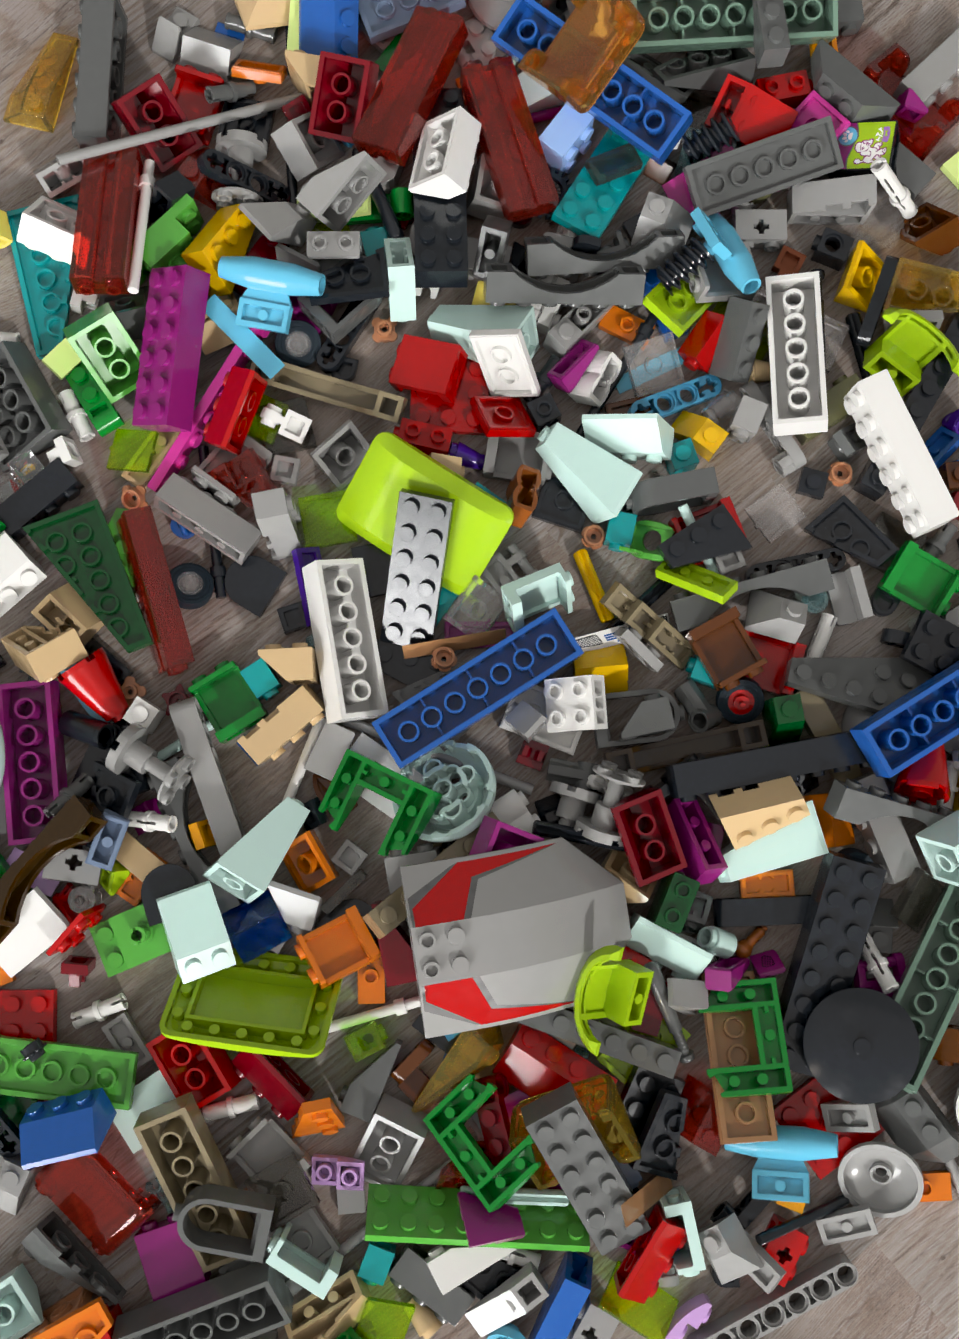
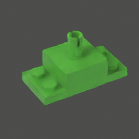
(171, 236)
(128, 940)

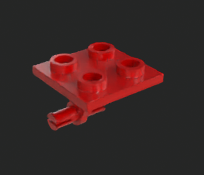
(78, 922)

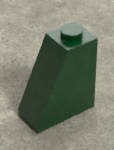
(783, 718)

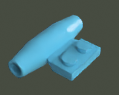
(728, 250)
(269, 287)
(780, 1164)

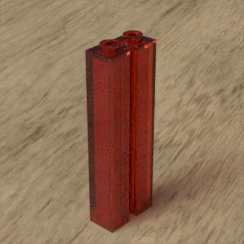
(410, 85)
(509, 139)
(106, 223)
(155, 590)

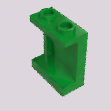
(920, 579)
(227, 701)

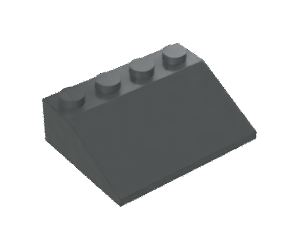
(27, 406)

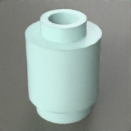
(717, 941)

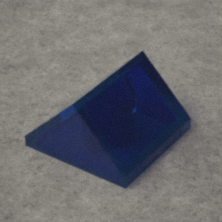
(256, 927)

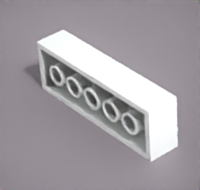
(796, 354)
(900, 454)
(345, 640)

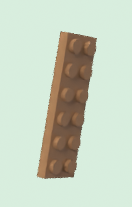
(733, 1044)

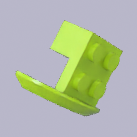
(908, 348)
(610, 991)

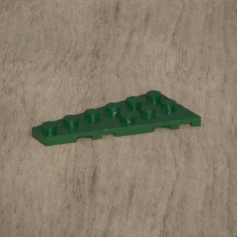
(88, 558)

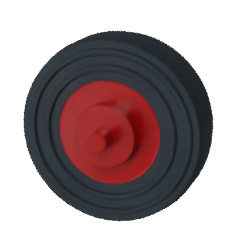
(742, 702)

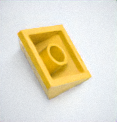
(859, 277)
(608, 662)

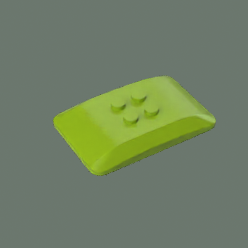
(394, 464)
(253, 1008)

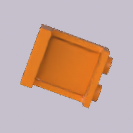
(337, 948)

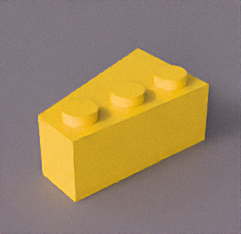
(224, 235)

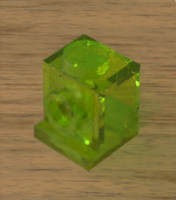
(359, 1047)

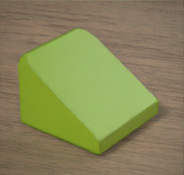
(112, 880)

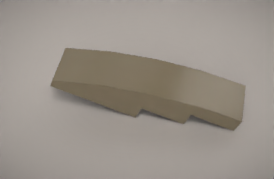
(648, 624)
(821, 722)

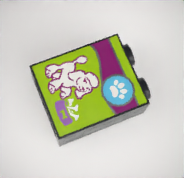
(865, 143)

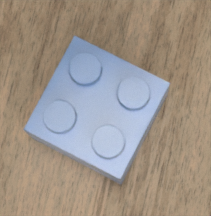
(566, 138)

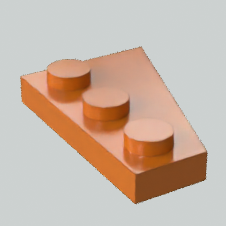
(318, 1117)
(84, 1323)

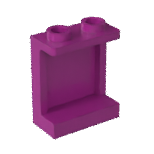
(167, 1259)

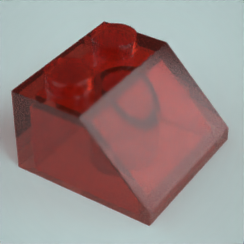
(701, 1116)

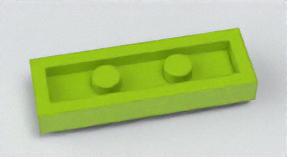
(699, 581)

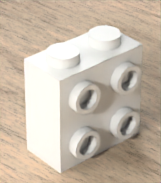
(575, 703)

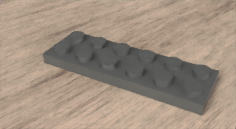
(764, 167)

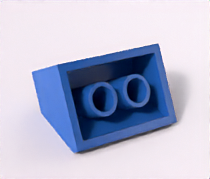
(329, 26)
(65, 1128)

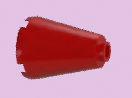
(96, 686)
(926, 778)

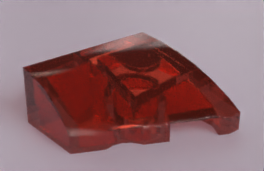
(243, 476)

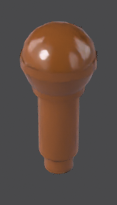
(745, 946)

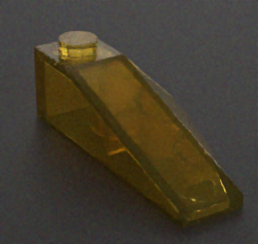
(41, 90)
(923, 287)
(468, 1055)

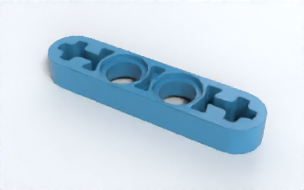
(672, 395)

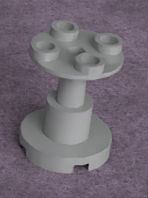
(245, 148)
(136, 754)
(572, 802)
(601, 825)

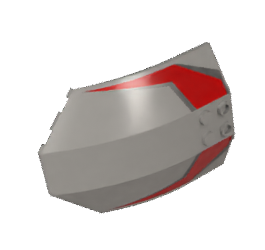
(507, 932)

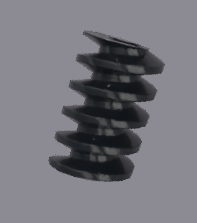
(710, 138)
(683, 265)

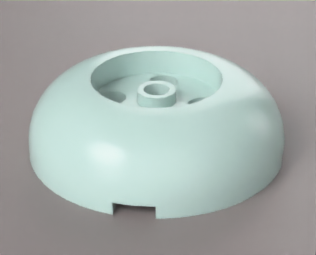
(477, 780)

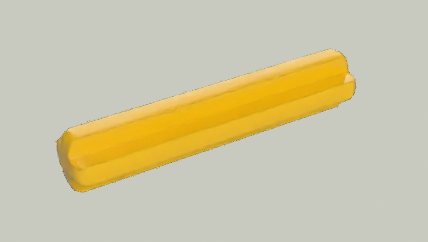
(592, 584)

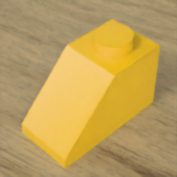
(704, 433)

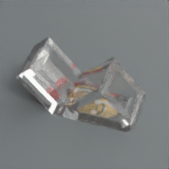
(21, 471)

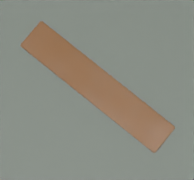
(454, 643)
(645, 1198)

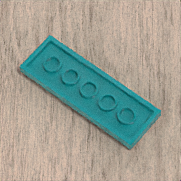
(591, 208)

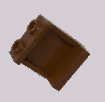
(726, 650)

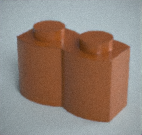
(522, 494)

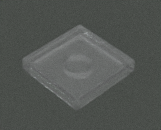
(653, 364)

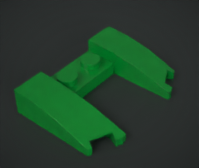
(360, 772)
(773, 1072)
(490, 1183)

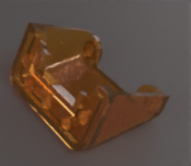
(586, 51)

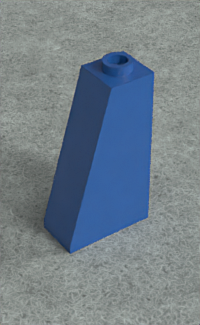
(565, 1298)

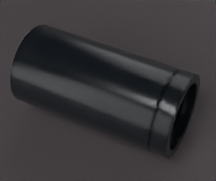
(87, 729)

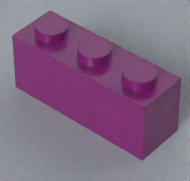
(697, 842)

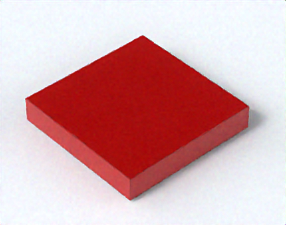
(502, 416)

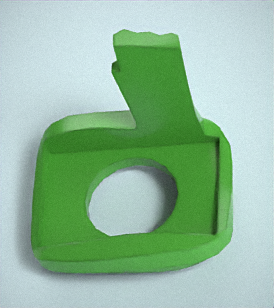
(641, 529)

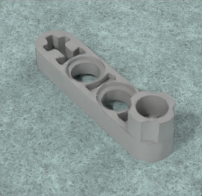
(790, 455)

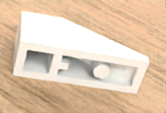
(457, 1264)

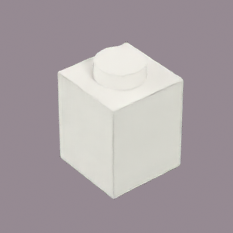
(144, 714)

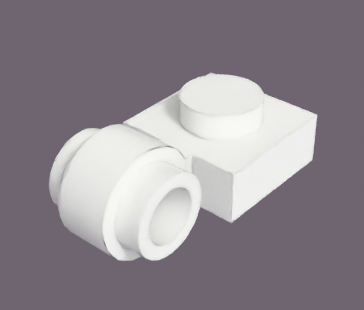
(292, 425)

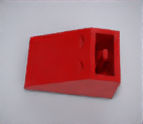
(751, 110)

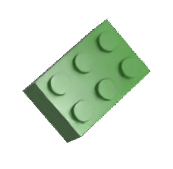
(106, 351)

